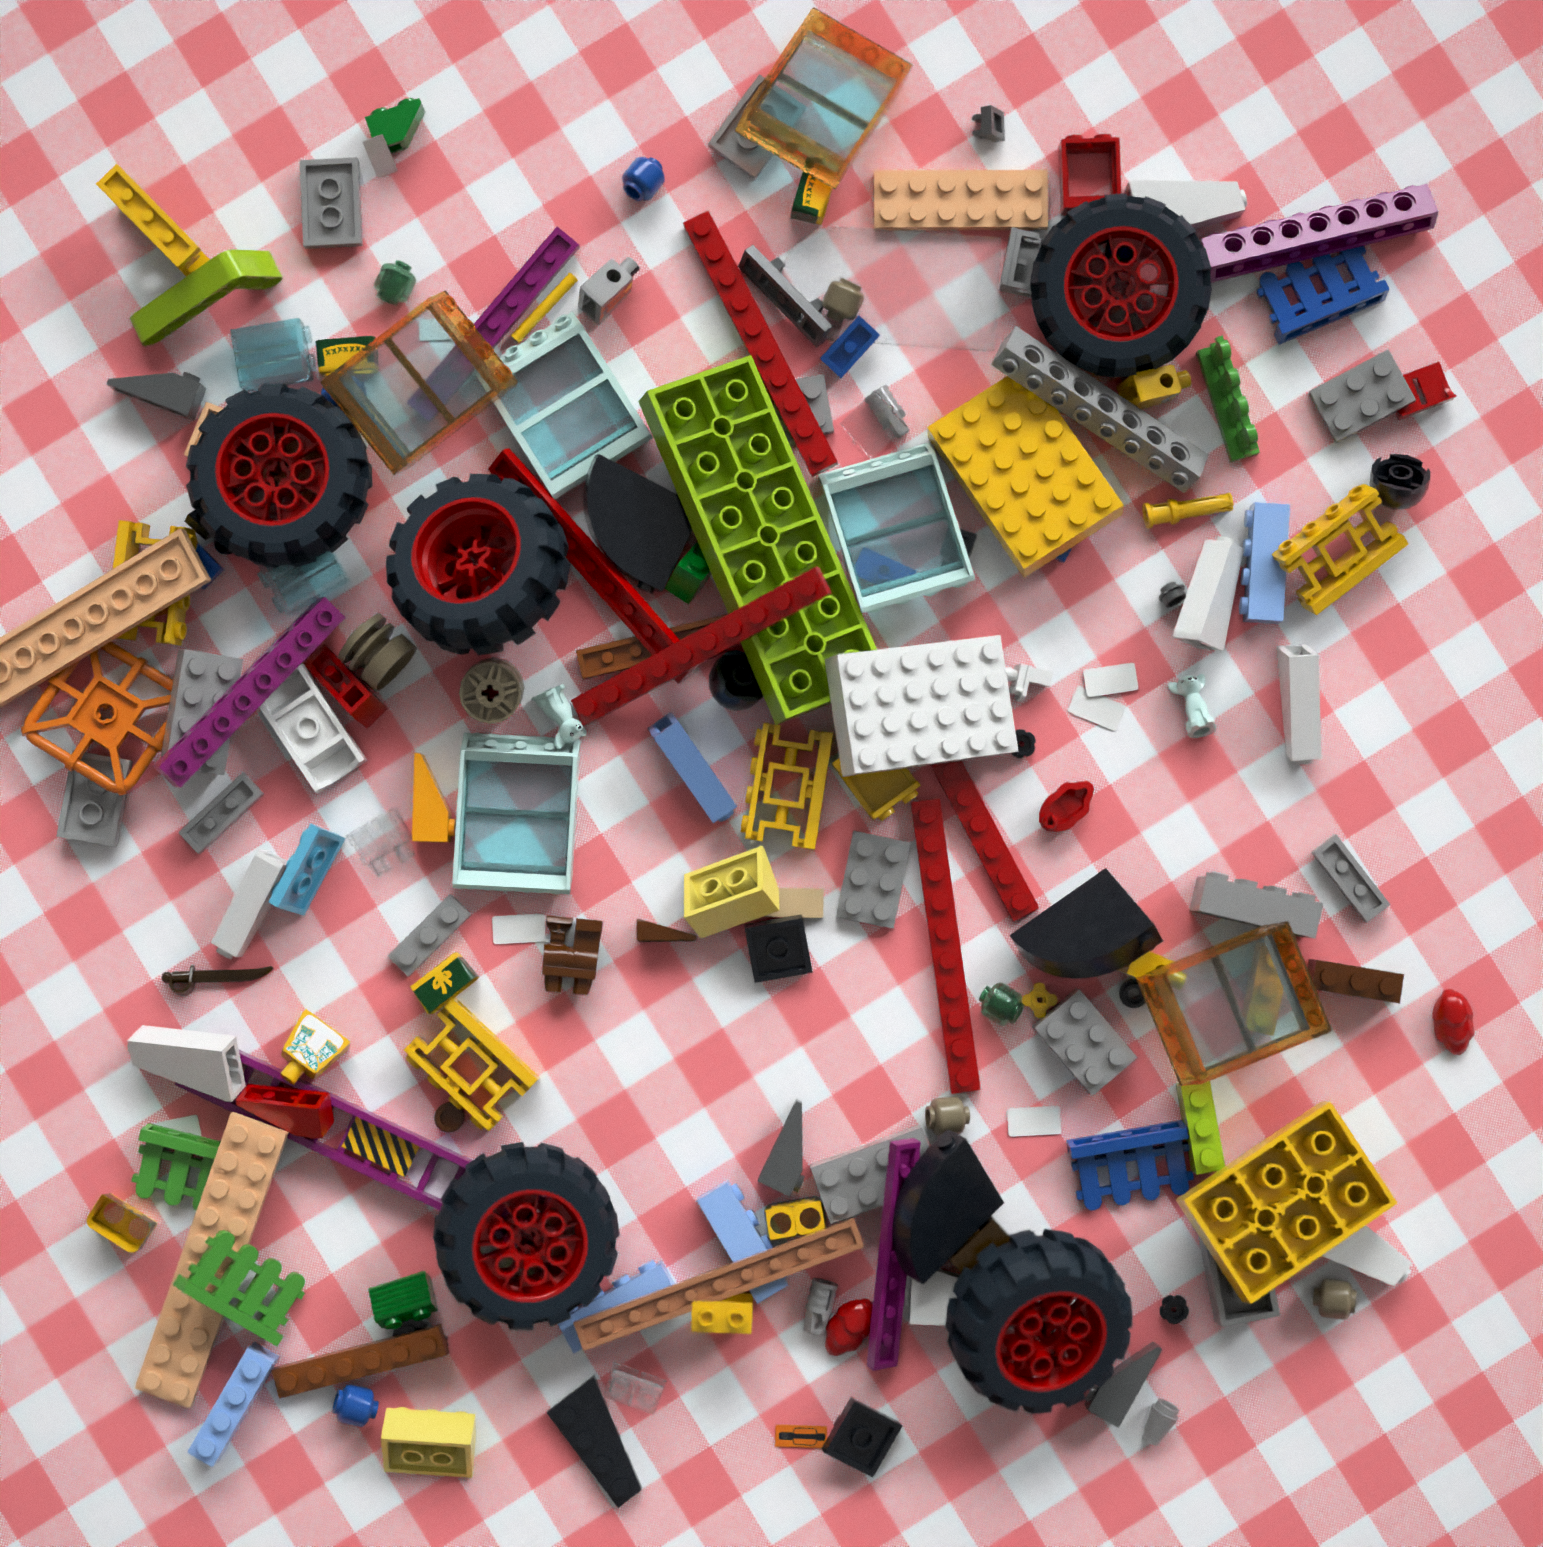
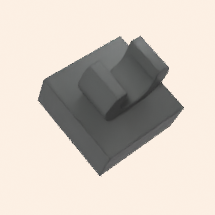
(991, 124)

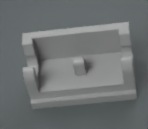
(1018, 261)

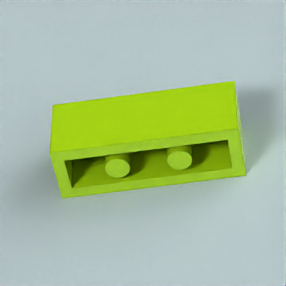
(1200, 1117)

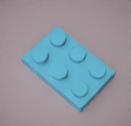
(306, 869)

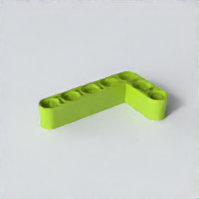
(203, 288)

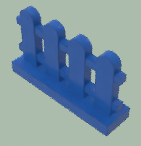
(1315, 313)
(1113, 1146)

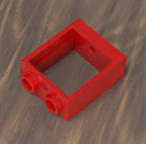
(1078, 145)

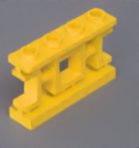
(152, 220)
(127, 545)
(1352, 565)
(809, 789)
(488, 1045)

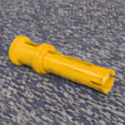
(1175, 510)

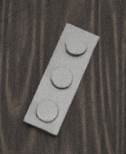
(221, 813)
(1350, 878)
(429, 935)

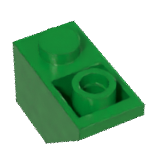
(397, 123)
(689, 575)

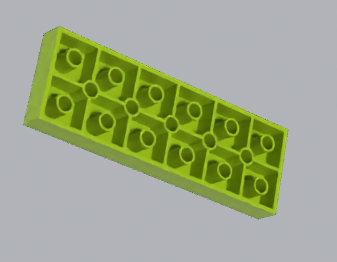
(756, 525)

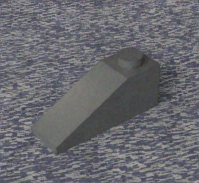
(167, 391)
(785, 1161)
(1119, 1392)

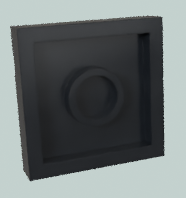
(778, 948)
(861, 1437)

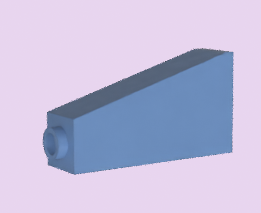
(692, 768)

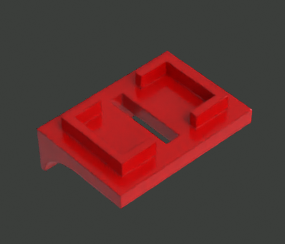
(1433, 388)

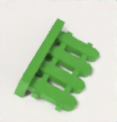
(1227, 400)
(182, 1159)
(228, 1286)

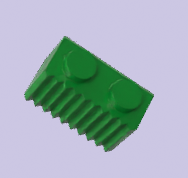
(403, 1300)

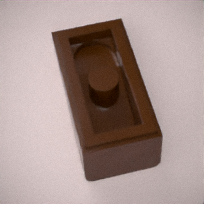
(654, 932)

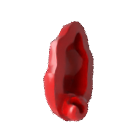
(1066, 806)
(1453, 1021)
(848, 1327)

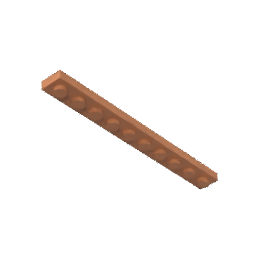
(718, 1284)

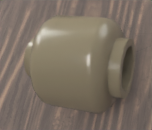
(842, 300)
(946, 1114)
(1335, 1299)

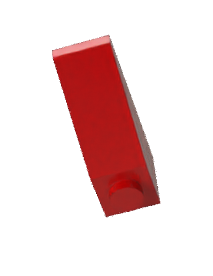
(345, 686)
(293, 1110)

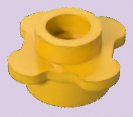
(1047, 999)

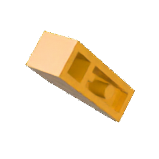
(431, 814)

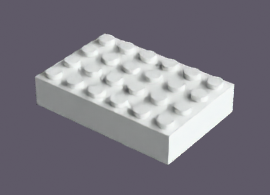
(921, 705)

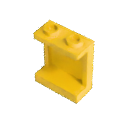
(880, 790)
(724, 1316)

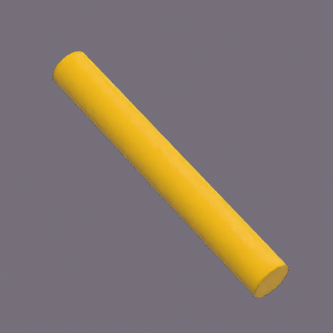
(544, 307)

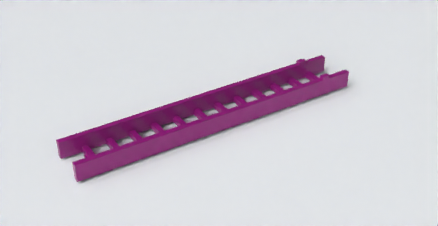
(339, 1154)

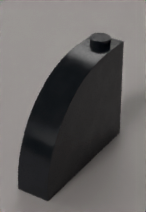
(634, 522)
(1088, 931)
(941, 1206)

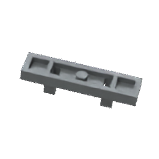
(784, 295)

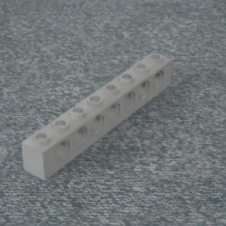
(1100, 409)

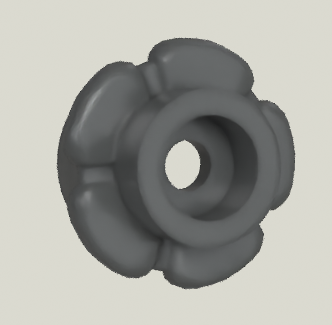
(1172, 594)

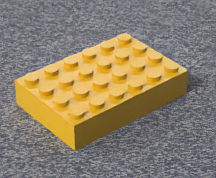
(1024, 473)
(1286, 1202)

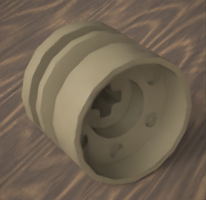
(371, 647)
(504, 678)

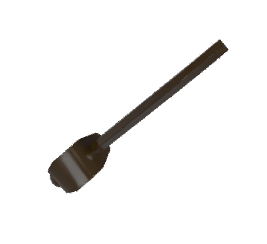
(198, 976)

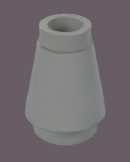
(1160, 1421)

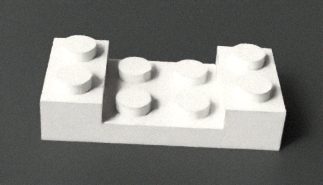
(311, 730)

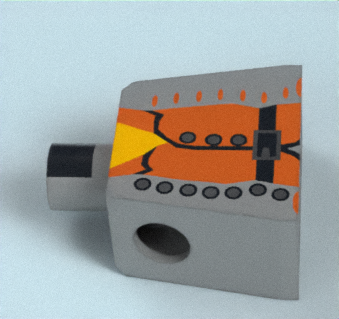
(607, 289)

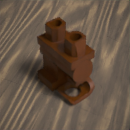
(571, 961)

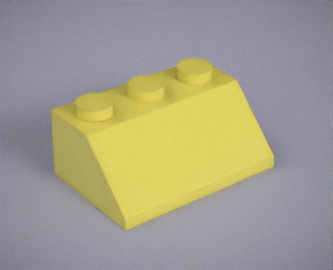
(730, 892)
(428, 1442)

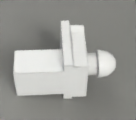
(1023, 675)

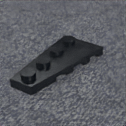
(591, 1432)

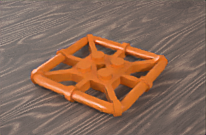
(87, 719)

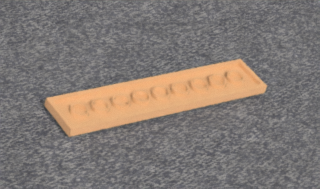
(99, 613)
(229, 1203)

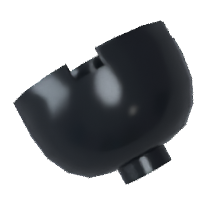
(1399, 481)
(734, 682)

